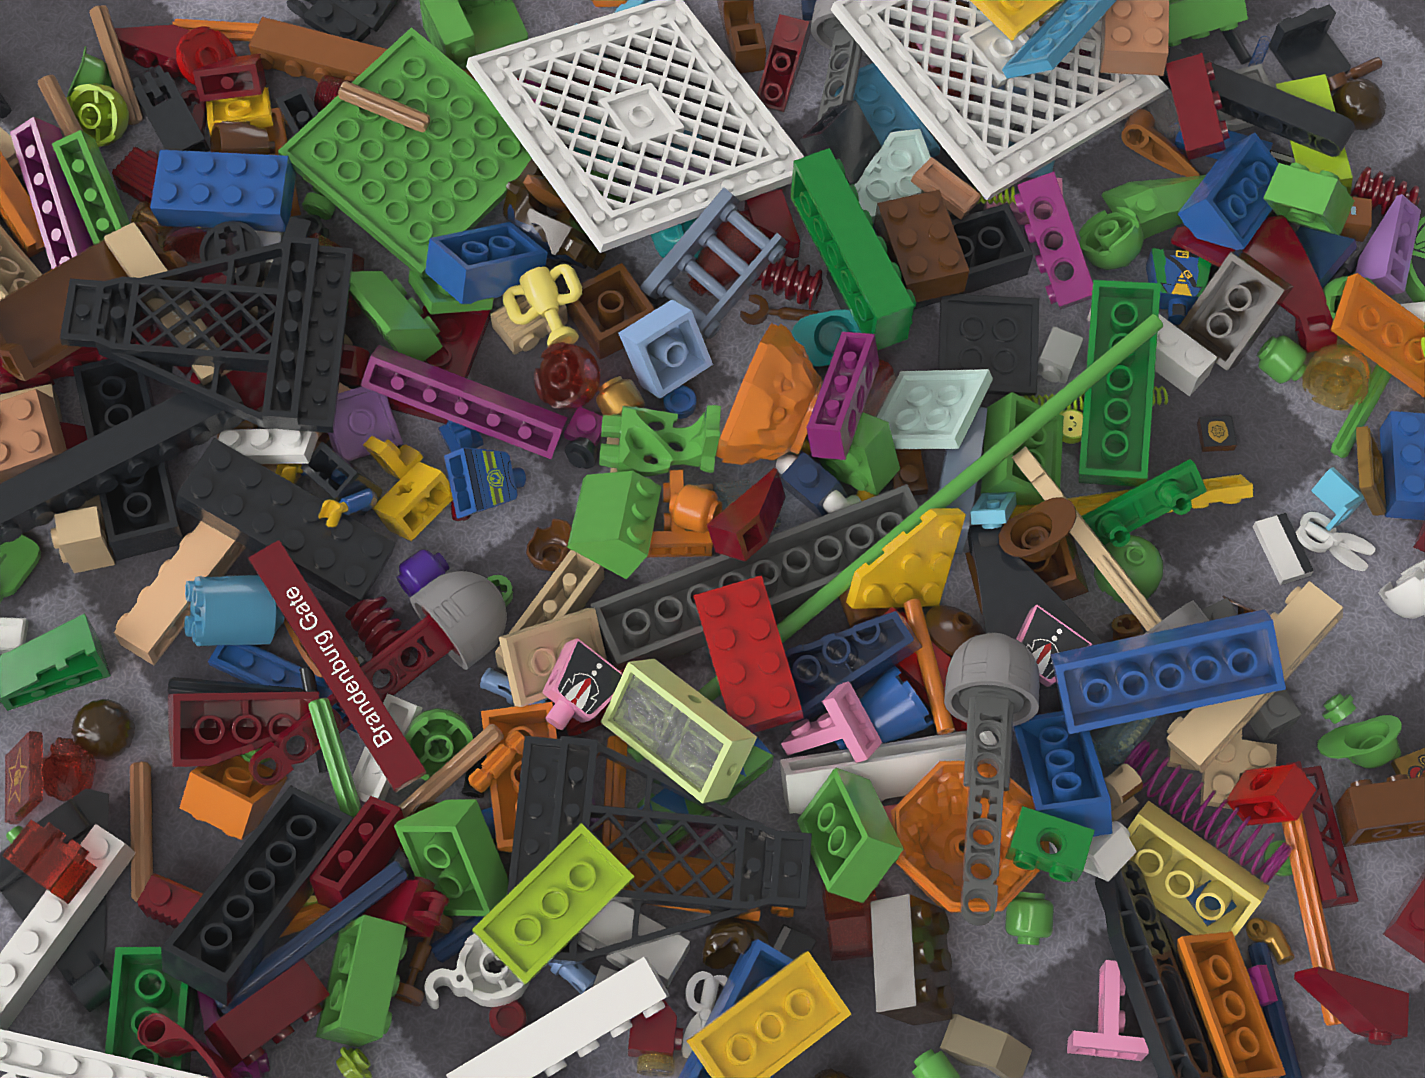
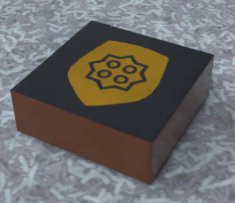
(1216, 433)

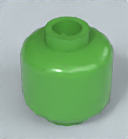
(1282, 359)
(1029, 918)

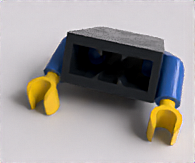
(340, 479)

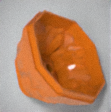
(771, 402)
(933, 827)

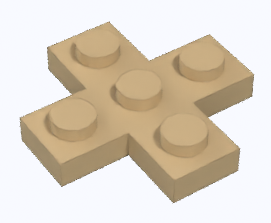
(1229, 766)

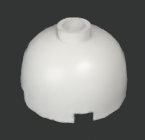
(1408, 596)

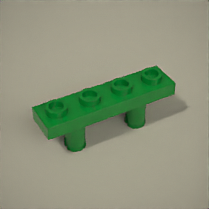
(1145, 503)

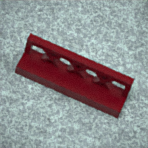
(1315, 837)

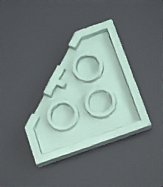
(892, 169)

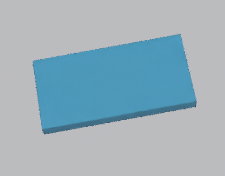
(1056, 37)
(886, 108)

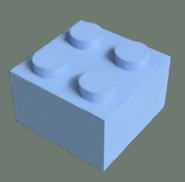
(666, 348)

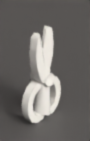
(1337, 543)
(704, 1008)

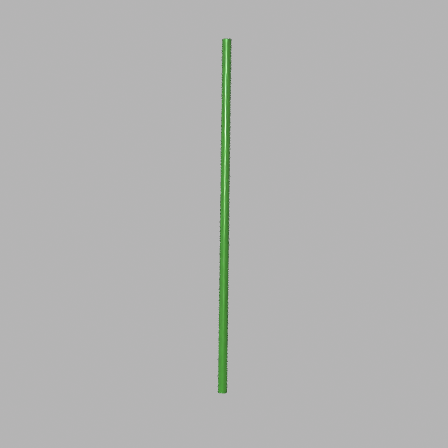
(960, 484)

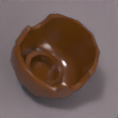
(549, 545)

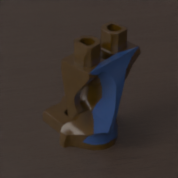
(556, 233)

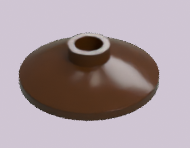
(951, 627)

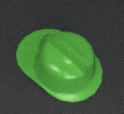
(91, 71)
(1365, 742)

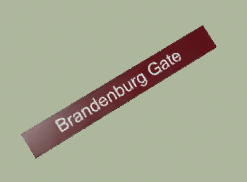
(337, 666)

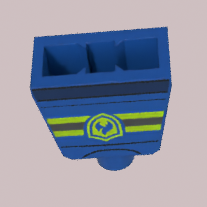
(481, 479)

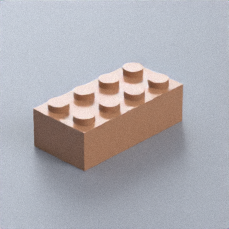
(1135, 37)
(28, 432)

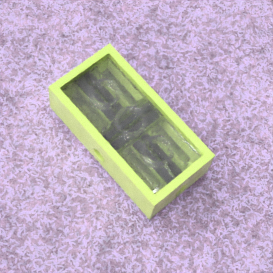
(678, 730)

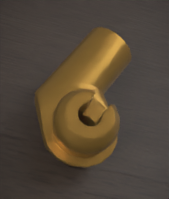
(1270, 933)

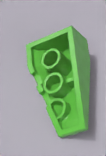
(1154, 201)

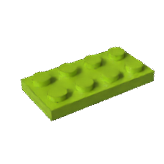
(553, 904)

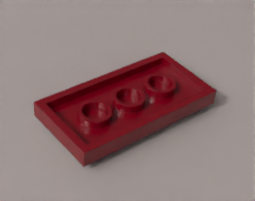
(461, 339)

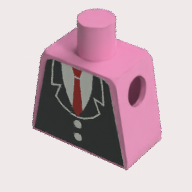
(1046, 636)
(579, 684)

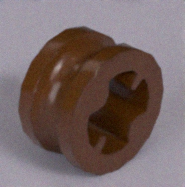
(1126, 627)

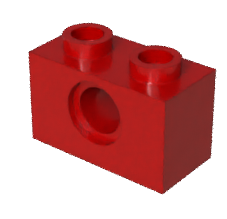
(1271, 794)

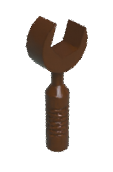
(1356, 72)
(784, 313)

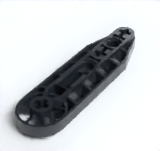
(1155, 978)

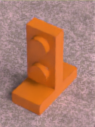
(675, 540)

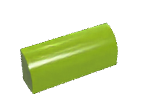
(1317, 91)

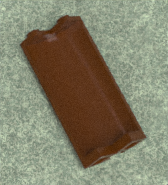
(35, 312)

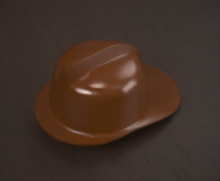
(1038, 531)

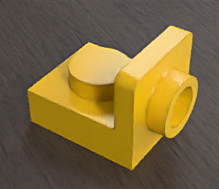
(391, 458)

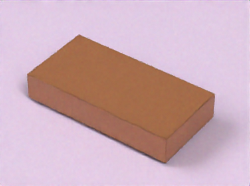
(956, 193)

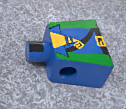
(1181, 278)

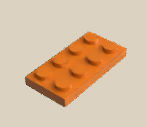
(1382, 331)

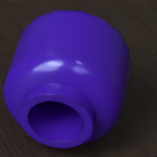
(420, 570)

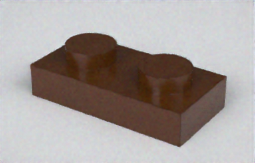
(911, 471)

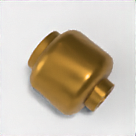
(616, 394)

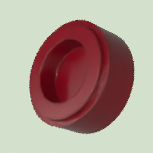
(508, 1019)

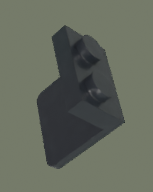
(1306, 47)

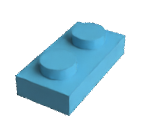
(993, 509)

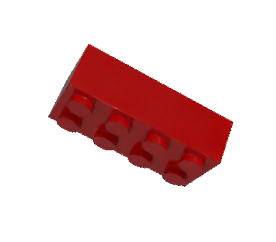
(748, 655)

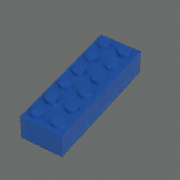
(1168, 671)

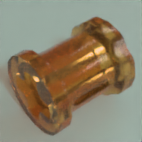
(144, 214)

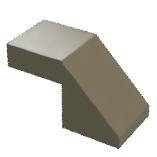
(985, 1047)

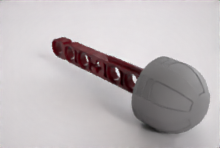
(458, 617)

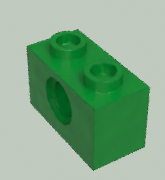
(1069, 838)

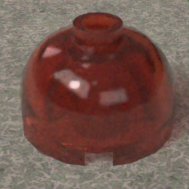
(567, 376)

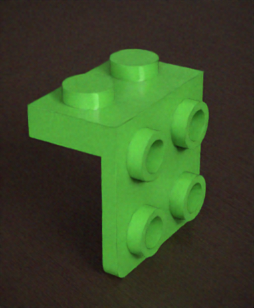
(493, 23)

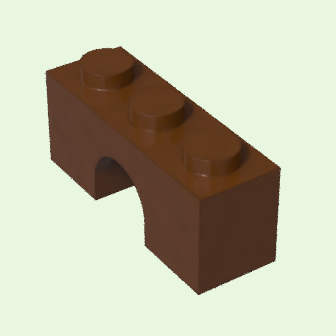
(743, 35)

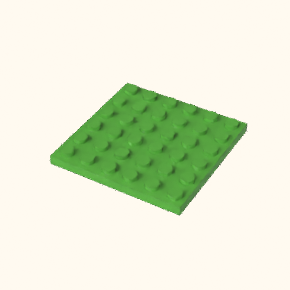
(405, 180)

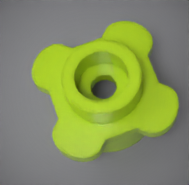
(353, 1063)

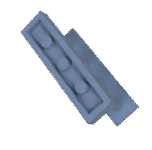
(703, 234)

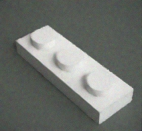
(272, 445)
(367, 775)

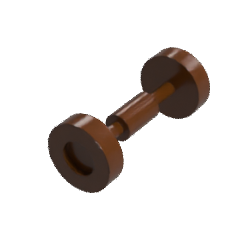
(406, 992)

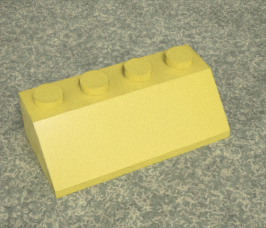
(1179, 862)

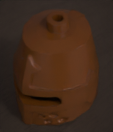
(240, 138)

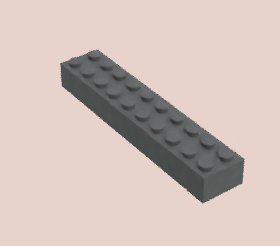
(662, 616)

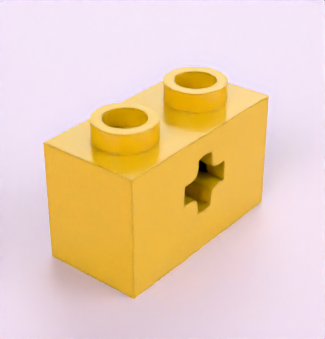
(414, 501)

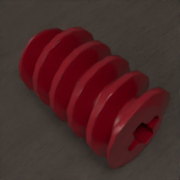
(1382, 192)
(791, 281)
(375, 627)

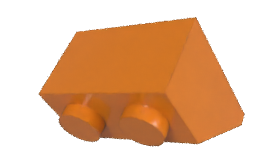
(230, 796)

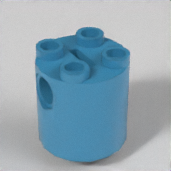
(231, 611)

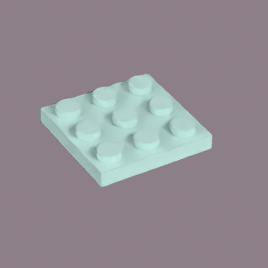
(934, 407)

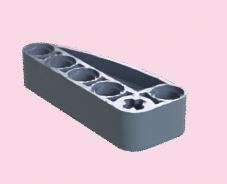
(957, 461)

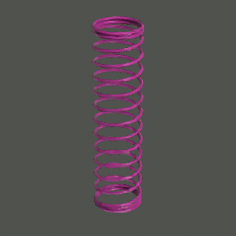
(1274, 862)

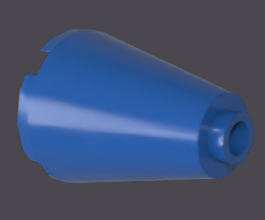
(893, 708)

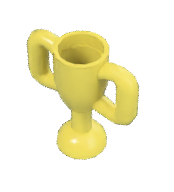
(543, 296)

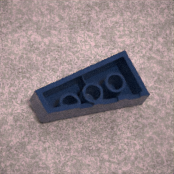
(848, 656)

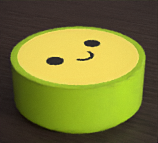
(1072, 426)

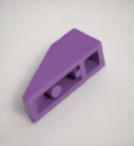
(1390, 248)

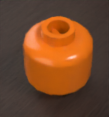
(694, 507)

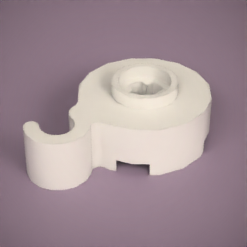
(473, 980)

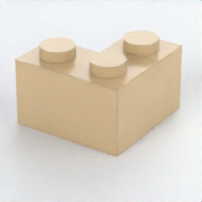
(83, 537)

